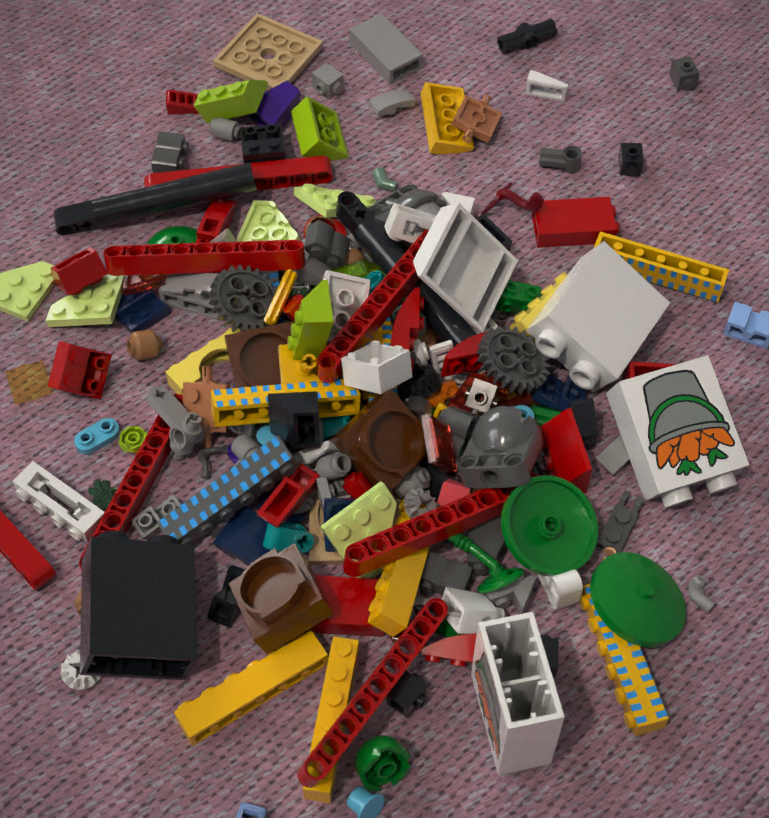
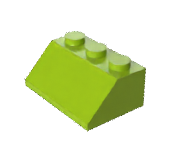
(230, 100)
(318, 130)
(312, 323)

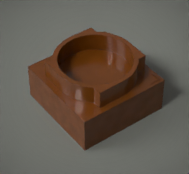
(255, 355)
(383, 440)
(280, 597)

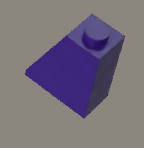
(277, 105)

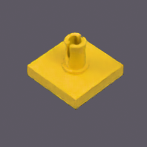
(297, 369)

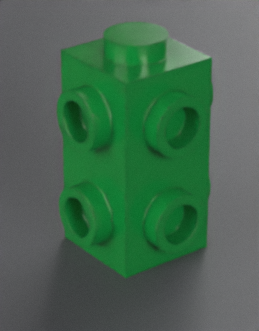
(517, 296)

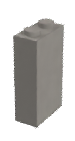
(385, 48)

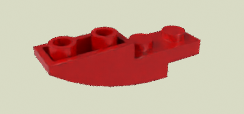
(215, 220)
(408, 322)
(463, 357)
(456, 648)

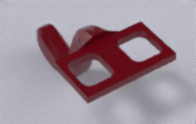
(532, 205)

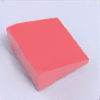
(451, 491)

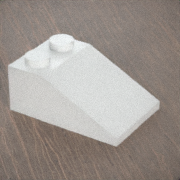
(346, 296)

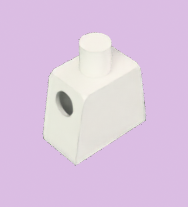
(469, 609)

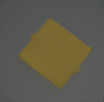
(28, 382)

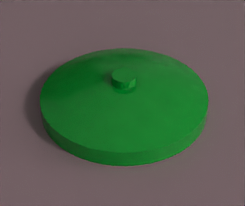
(549, 525)
(637, 599)

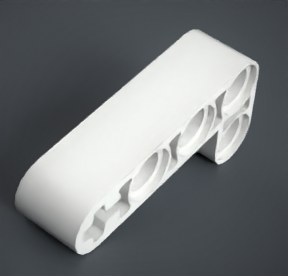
(563, 588)

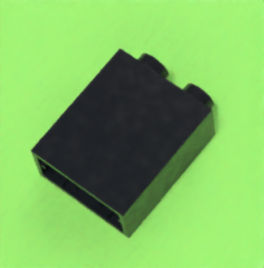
(138, 607)

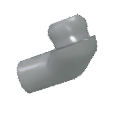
(697, 595)

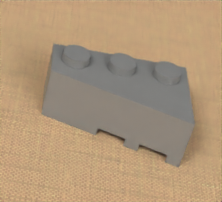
(189, 293)

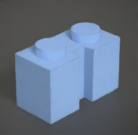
(748, 325)

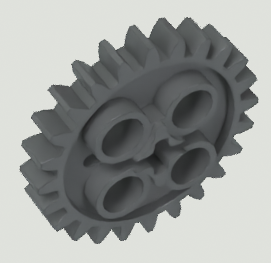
(242, 298)
(513, 359)

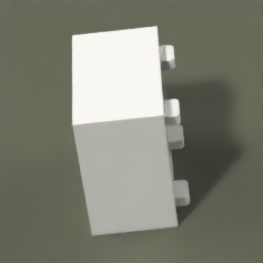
(376, 367)

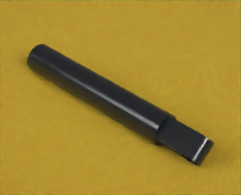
(155, 199)
(386, 253)

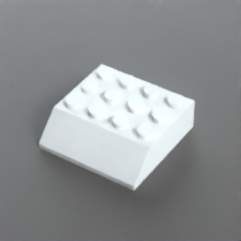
(464, 264)

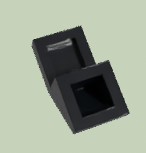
(224, 605)

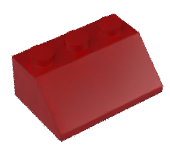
(565, 450)

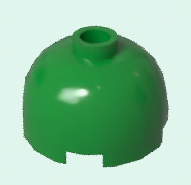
(381, 762)

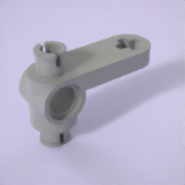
(184, 425)

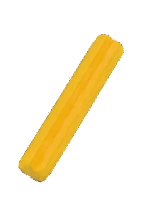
(280, 297)

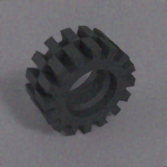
(423, 383)

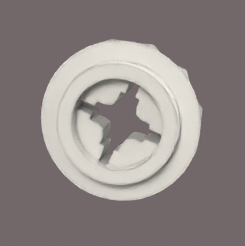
(70, 674)

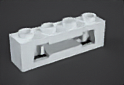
(401, 226)
(32, 486)

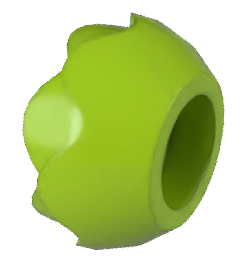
(129, 434)

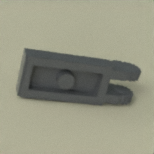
(619, 524)

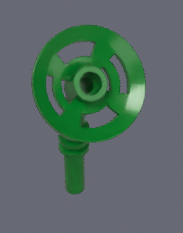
(498, 576)

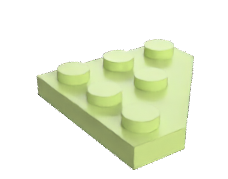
(324, 199)
(266, 223)
(25, 289)
(92, 306)
(361, 519)

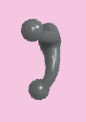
(204, 454)

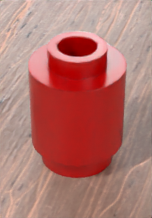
(356, 484)

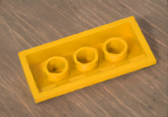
(439, 109)

